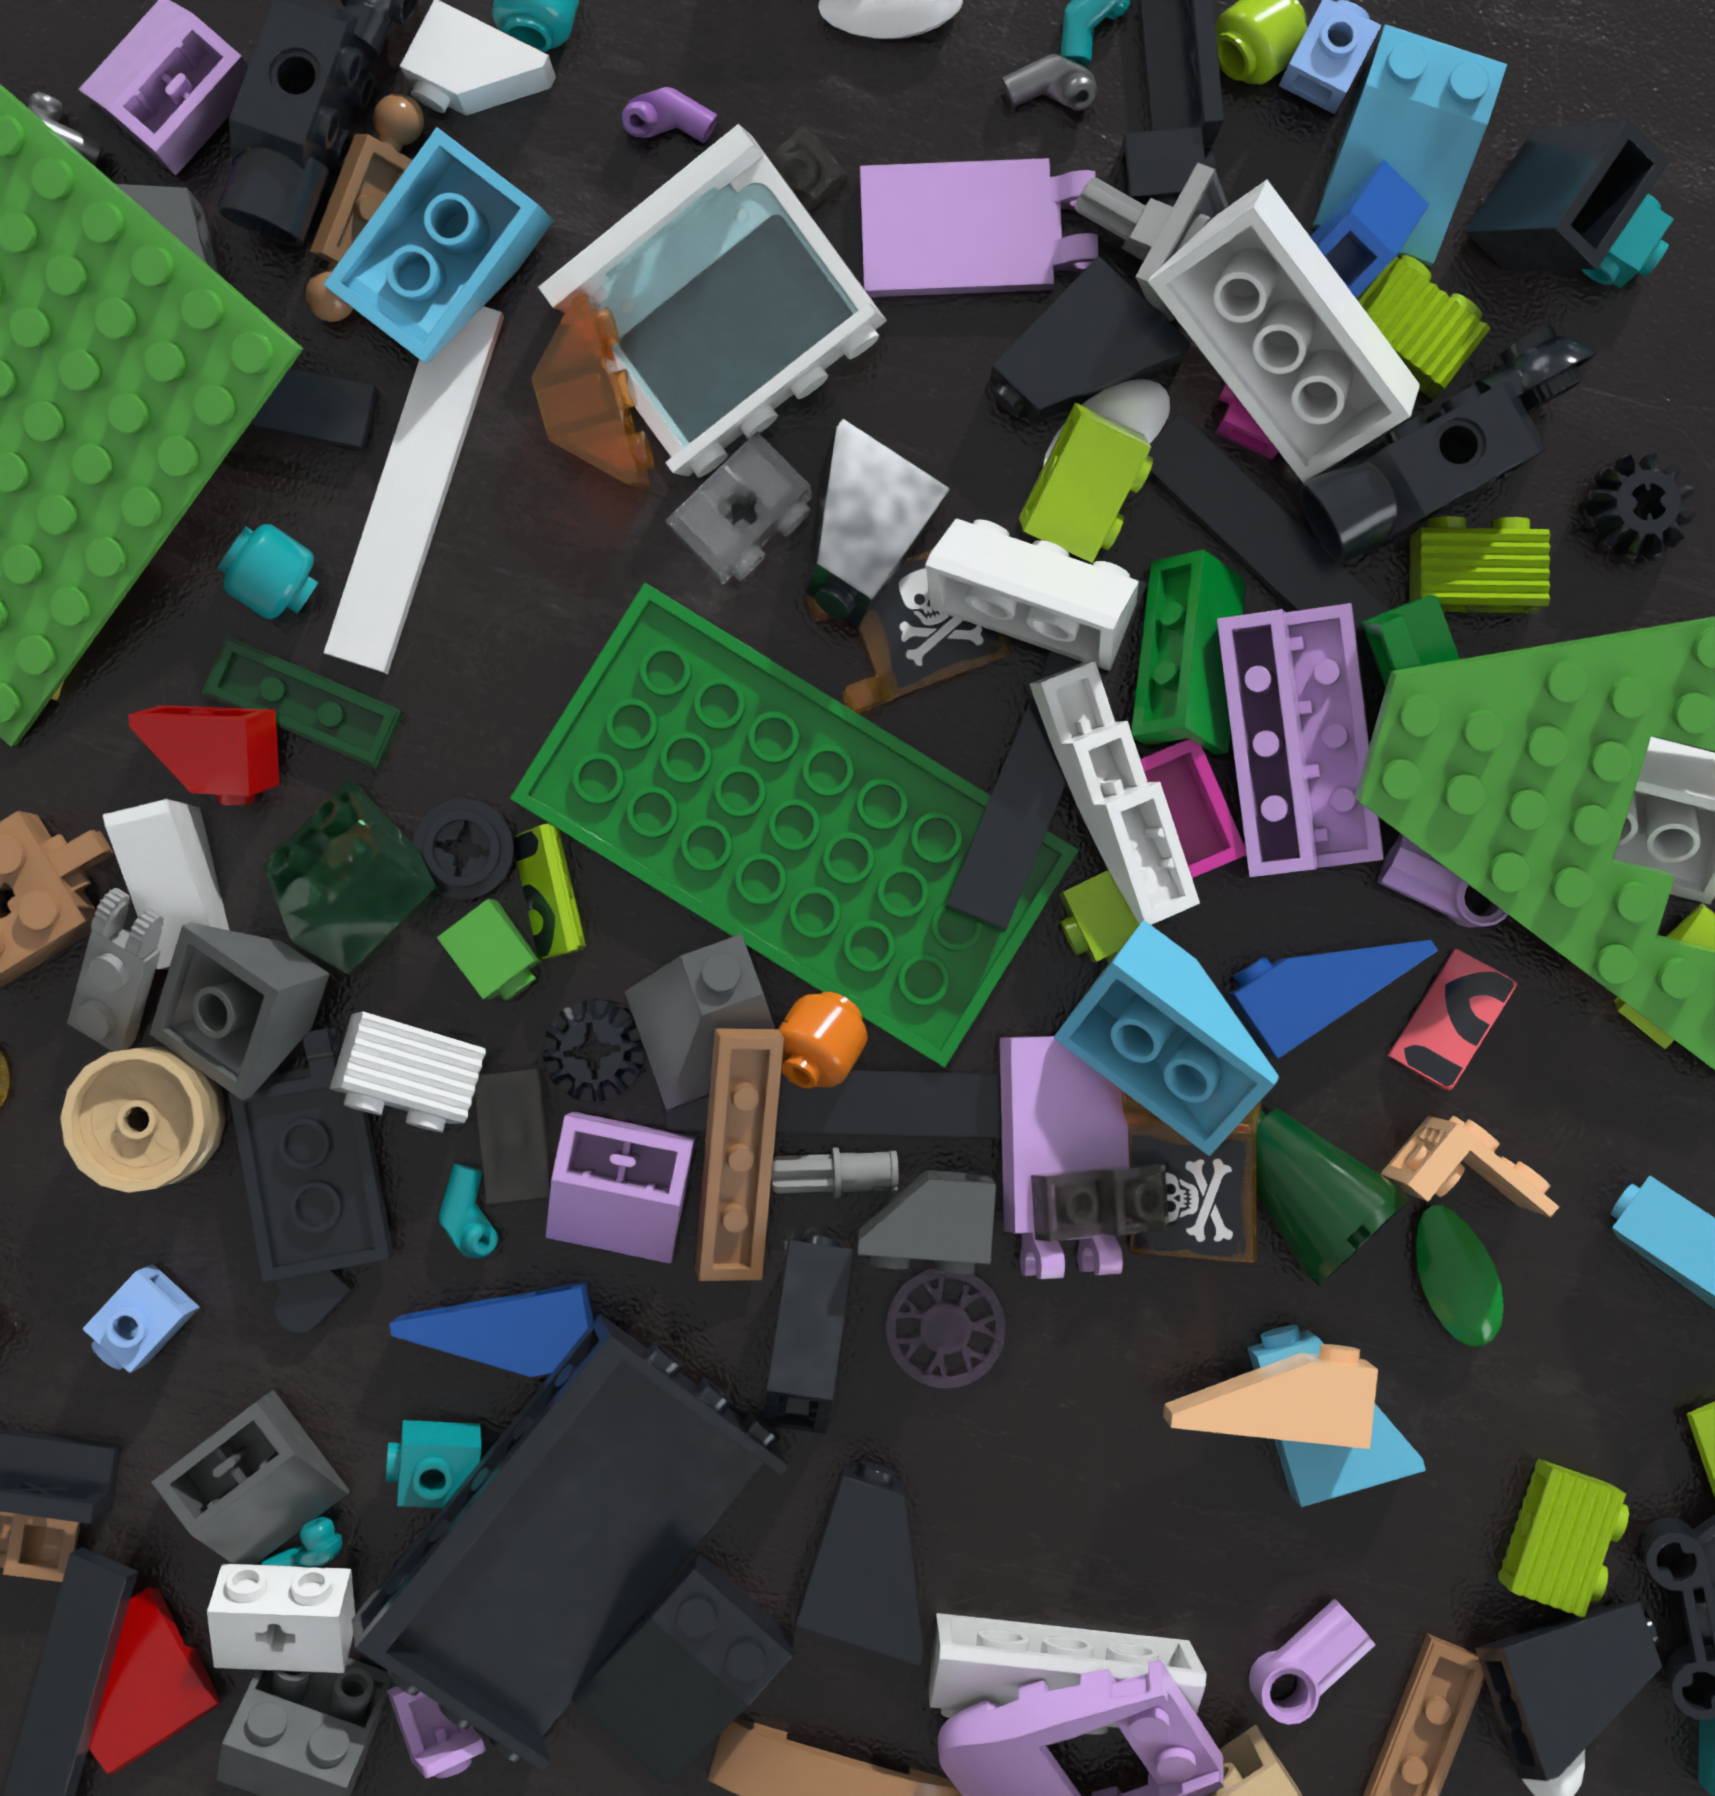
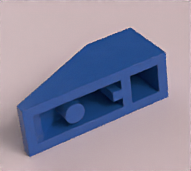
(1304, 994)
(511, 1332)

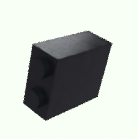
(1567, 196)

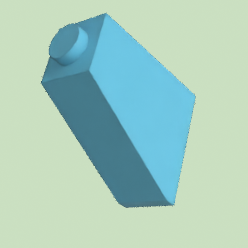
(1669, 1235)
(1328, 1471)

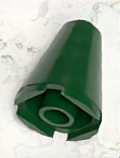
(1319, 1194)

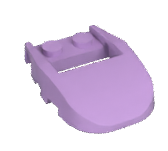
(1006, 1754)

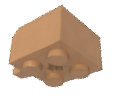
(48, 887)

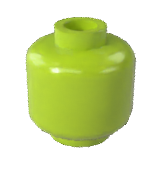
(1259, 38)

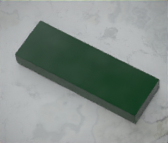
(304, 702)

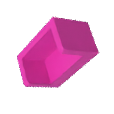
(1196, 806)

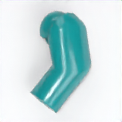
(318, 1546)

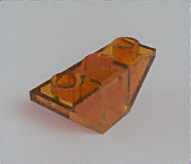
(587, 398)

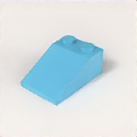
(1425, 116)
(438, 247)
(1169, 1040)

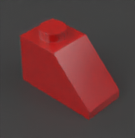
(213, 748)

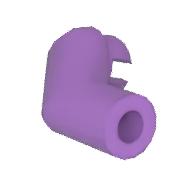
(667, 110)

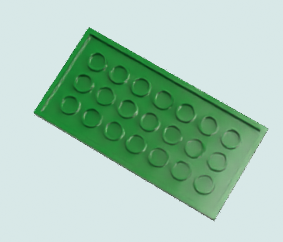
(782, 821)

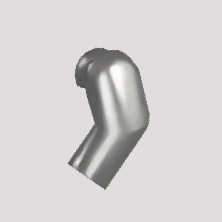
(1055, 78)
(50, 111)

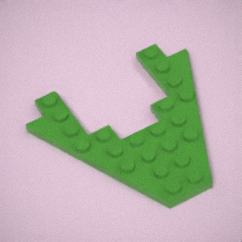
(1523, 784)

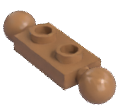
(362, 186)

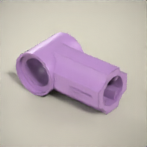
(1426, 880)
(1317, 1658)

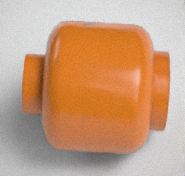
(821, 1040)

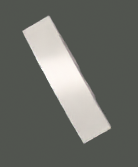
(1112, 793)

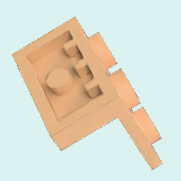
(1432, 1165)

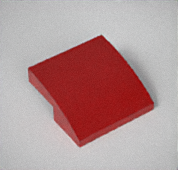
(151, 1688)

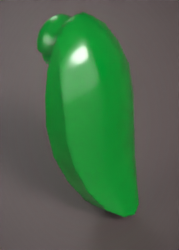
(1458, 1277)

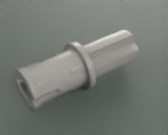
(835, 1172)

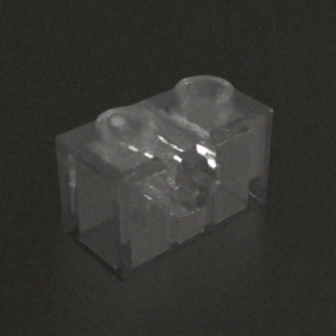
(748, 476)

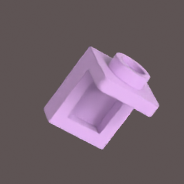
(431, 1739)

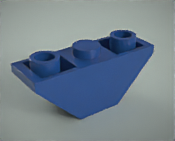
(1370, 227)

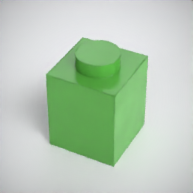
(491, 951)

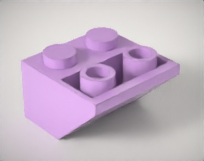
(168, 83)
(619, 1186)

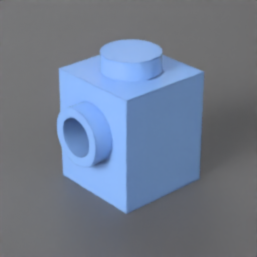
(1330, 53)
(139, 1319)

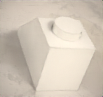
(471, 64)

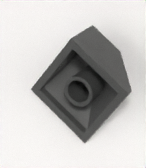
(236, 1004)
(684, 1005)

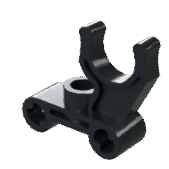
(1696, 1586)

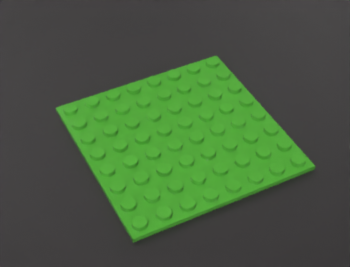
(116, 399)

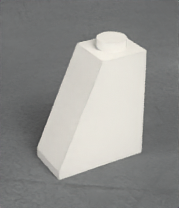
(167, 867)

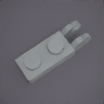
(116, 973)

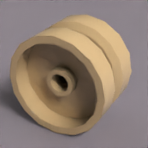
(105, 1125)

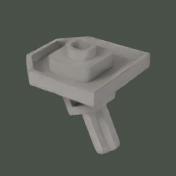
(1154, 229)

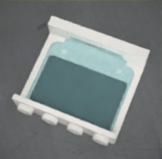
(720, 301)

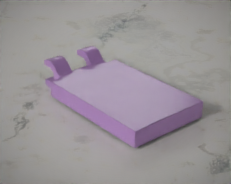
(969, 227)
(1056, 1120)

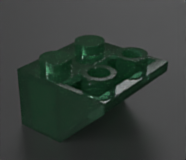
(346, 878)

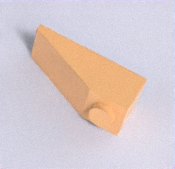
(1294, 1399)

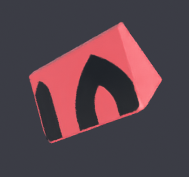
(1452, 1019)

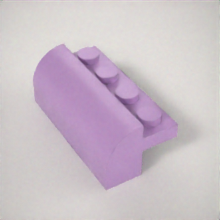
(1298, 738)

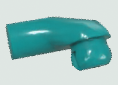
(1079, 25)
(463, 1218)

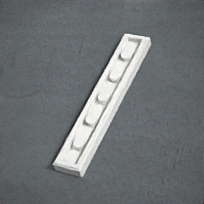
(411, 496)

